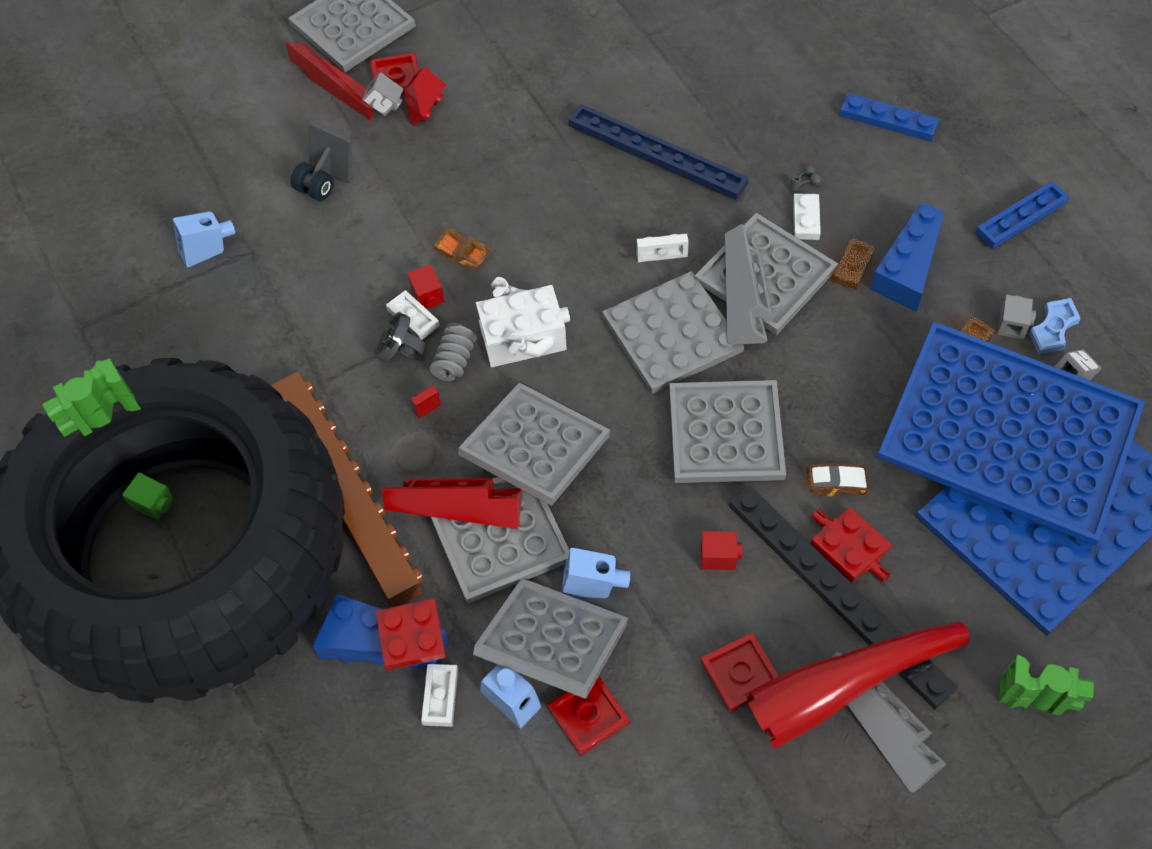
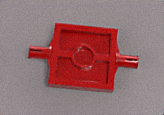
(851, 545)

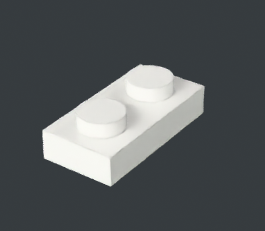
(806, 216)
(662, 247)
(421, 320)
(439, 695)

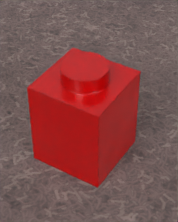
(426, 287)
(720, 550)

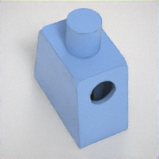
(200, 236)
(592, 574)
(507, 691)

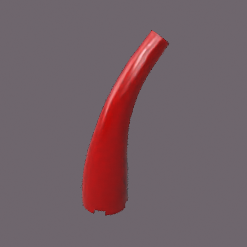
(817, 691)

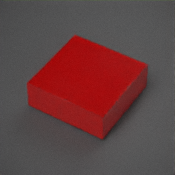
(426, 401)

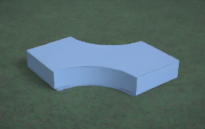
(1049, 335)

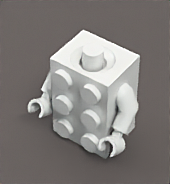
(521, 323)

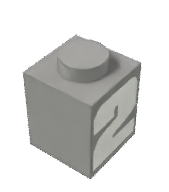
(383, 94)
(1079, 364)

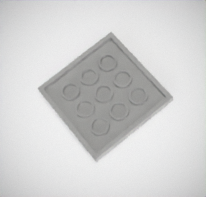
(351, 28)
(790, 270)
(671, 332)
(726, 431)
(534, 443)
(498, 557)
(551, 637)

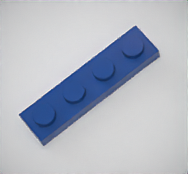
(889, 117)
(1022, 215)

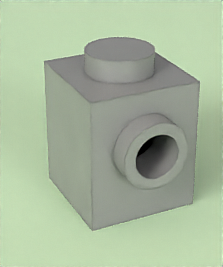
(1015, 317)

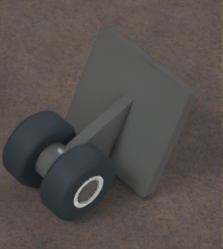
(327, 158)

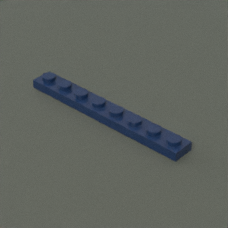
(659, 151)

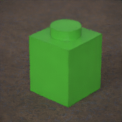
(148, 496)

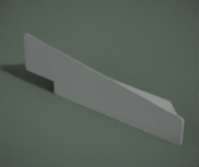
(745, 290)
(897, 735)

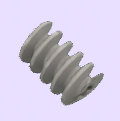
(453, 352)

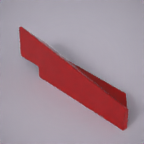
(329, 78)
(456, 499)

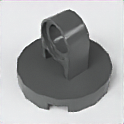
(399, 340)

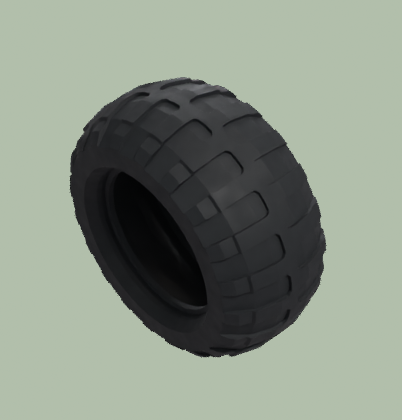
(224, 618)

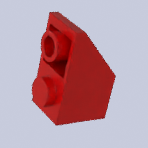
(421, 94)

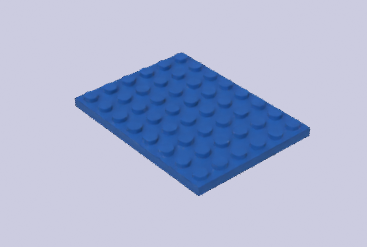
(1013, 432)
(1038, 566)

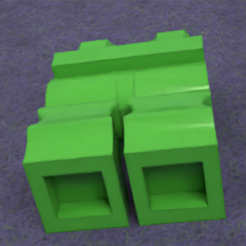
(89, 400)
(1052, 689)

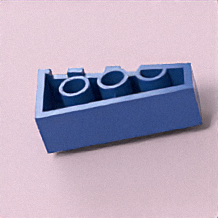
(907, 263)
(353, 634)

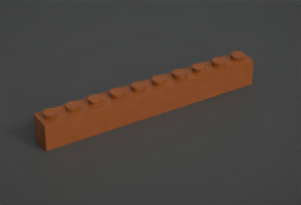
(361, 515)

